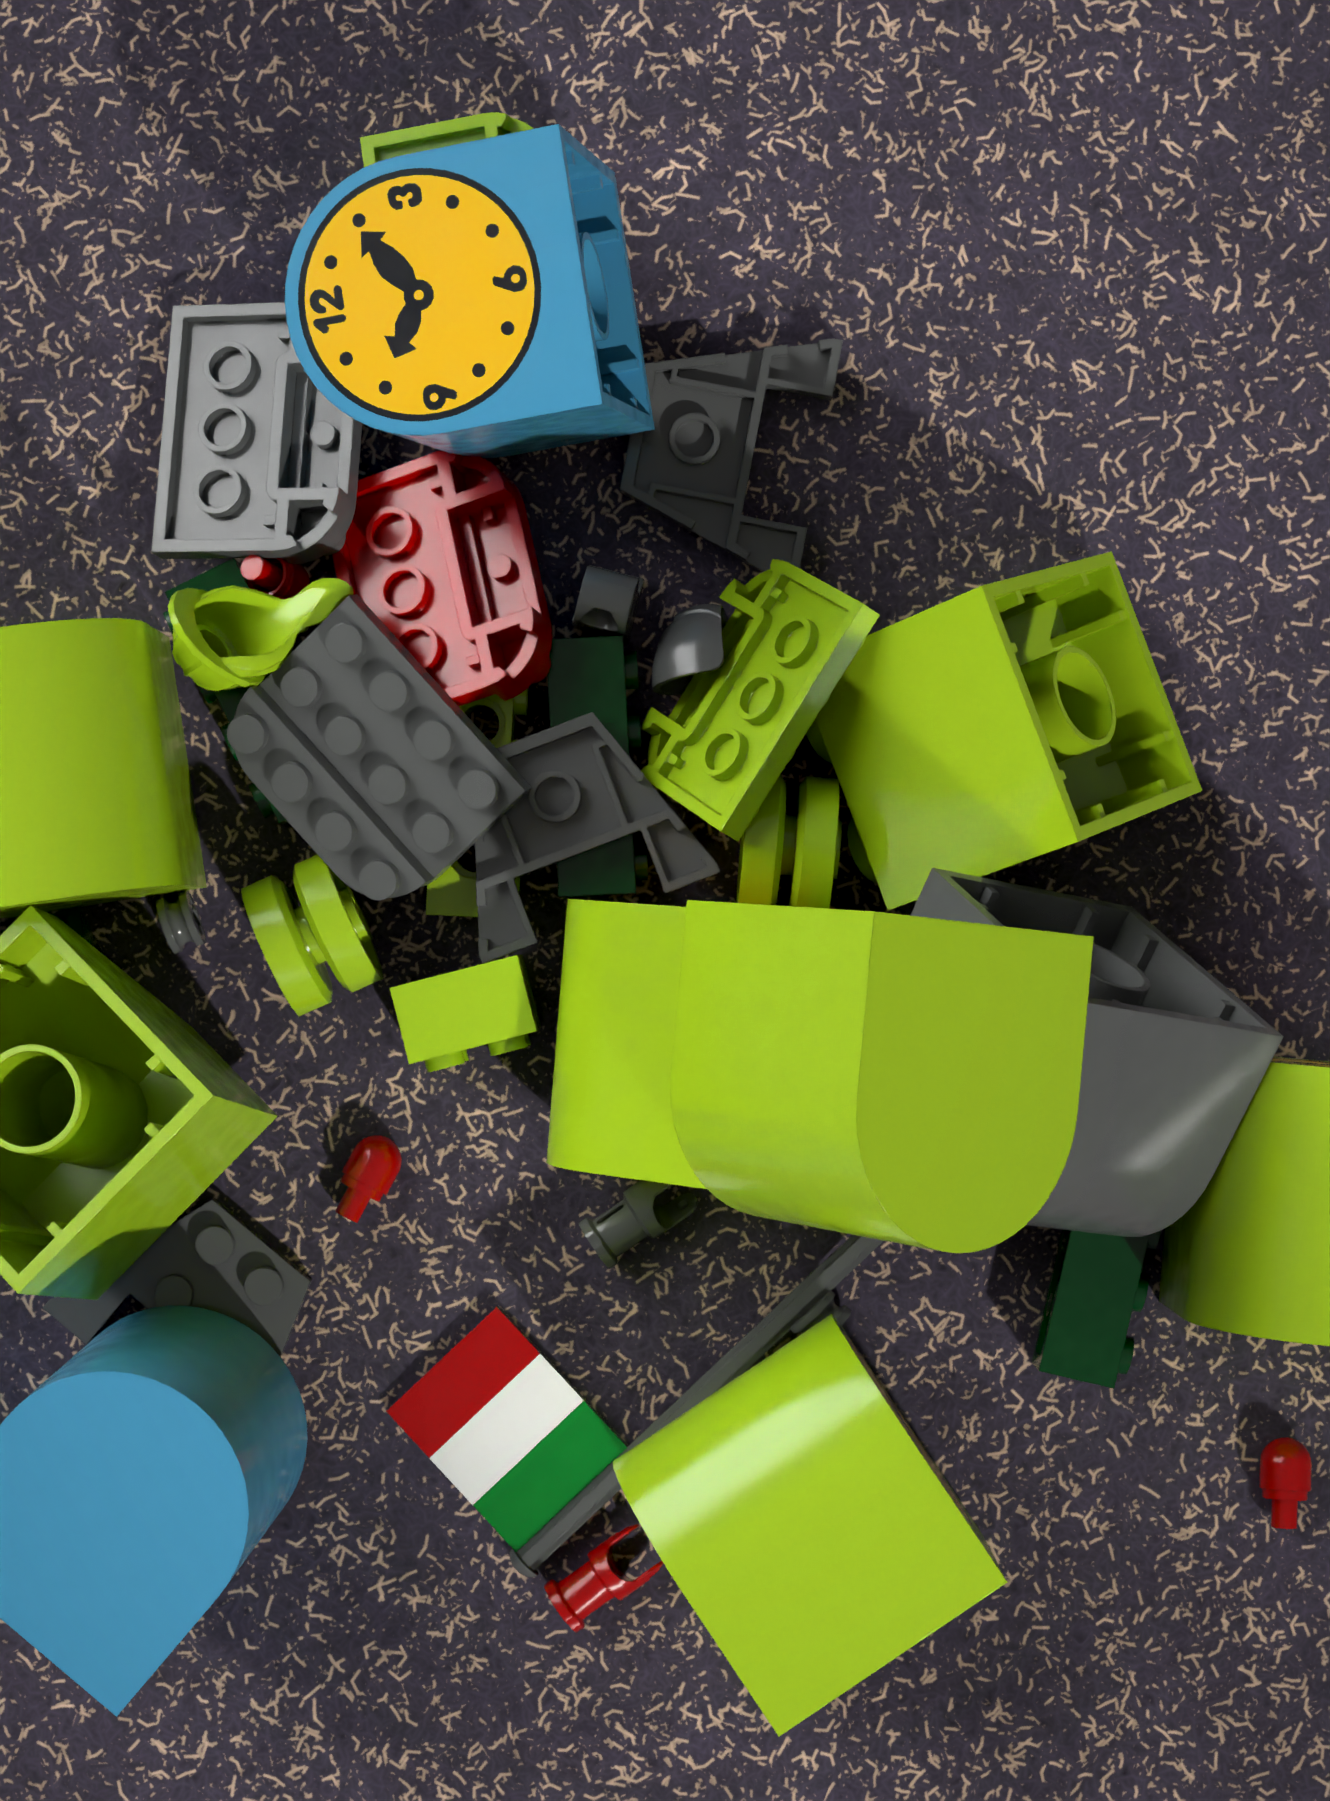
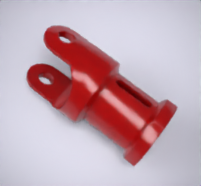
(594, 1583)

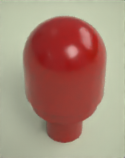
(274, 576)
(368, 1174)
(1285, 1479)

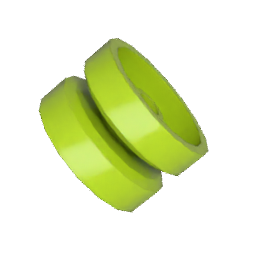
(792, 845)
(302, 938)

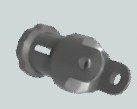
(635, 1220)

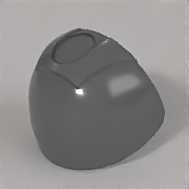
(689, 647)

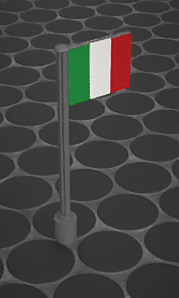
(532, 1444)

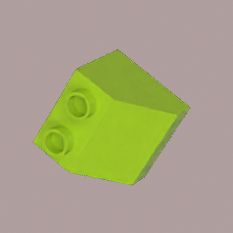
(1001, 728)
(104, 1113)

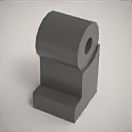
(607, 602)

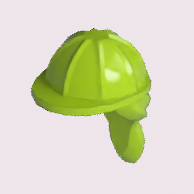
(242, 634)

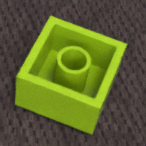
(466, 1010)

